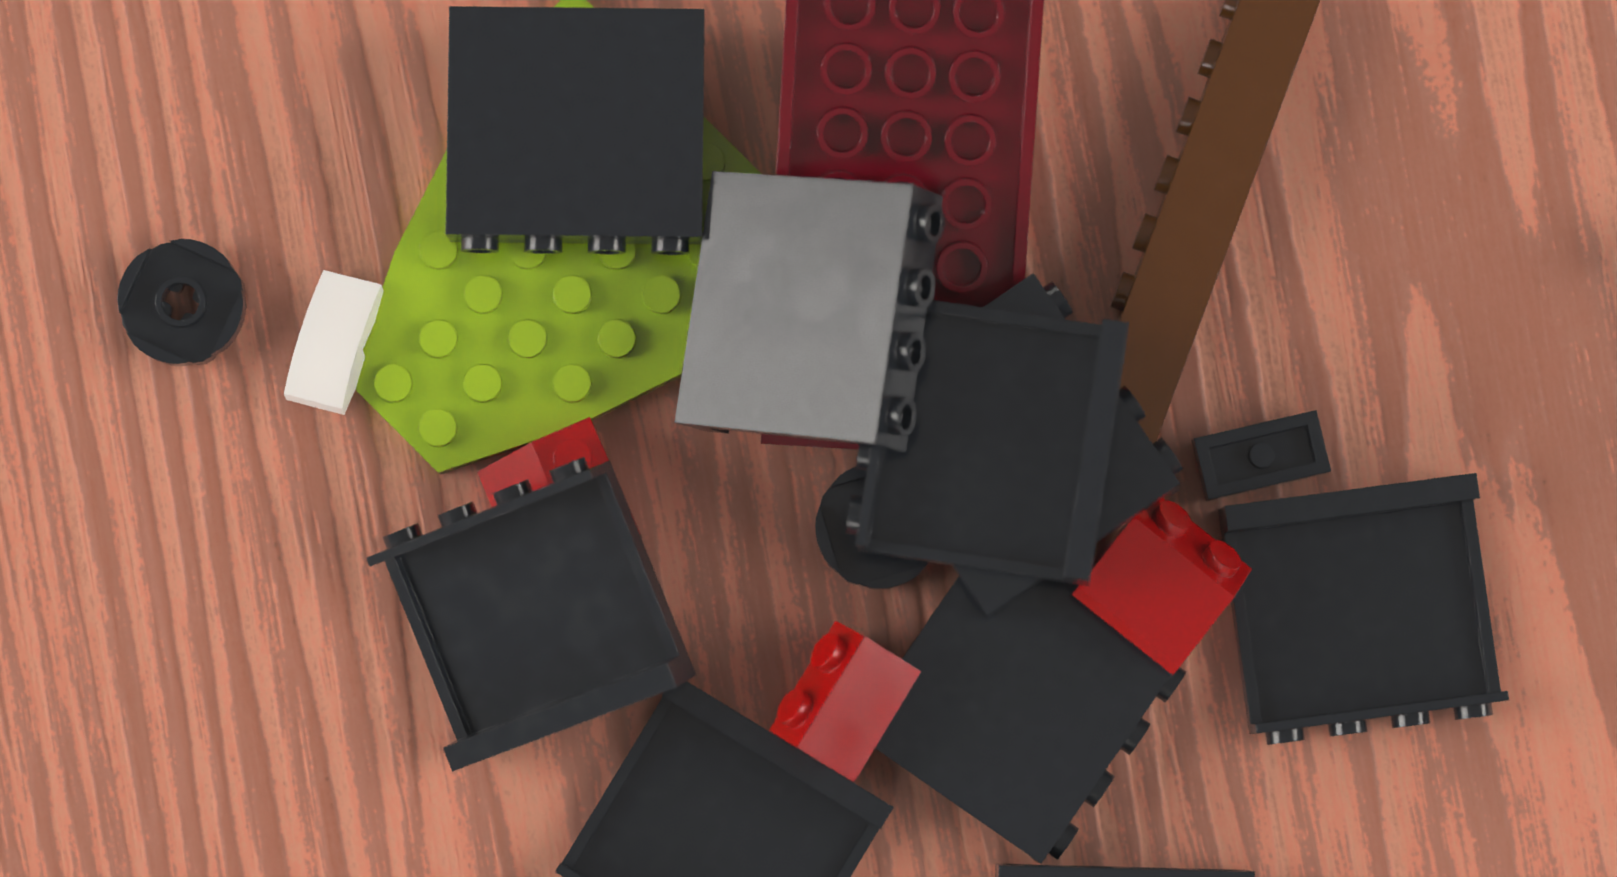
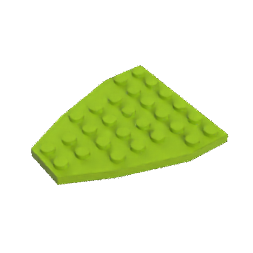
(519, 343)

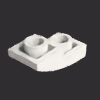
(332, 342)

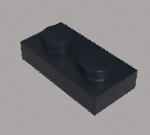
(1261, 455)

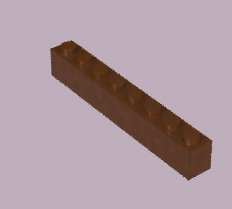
(1205, 193)

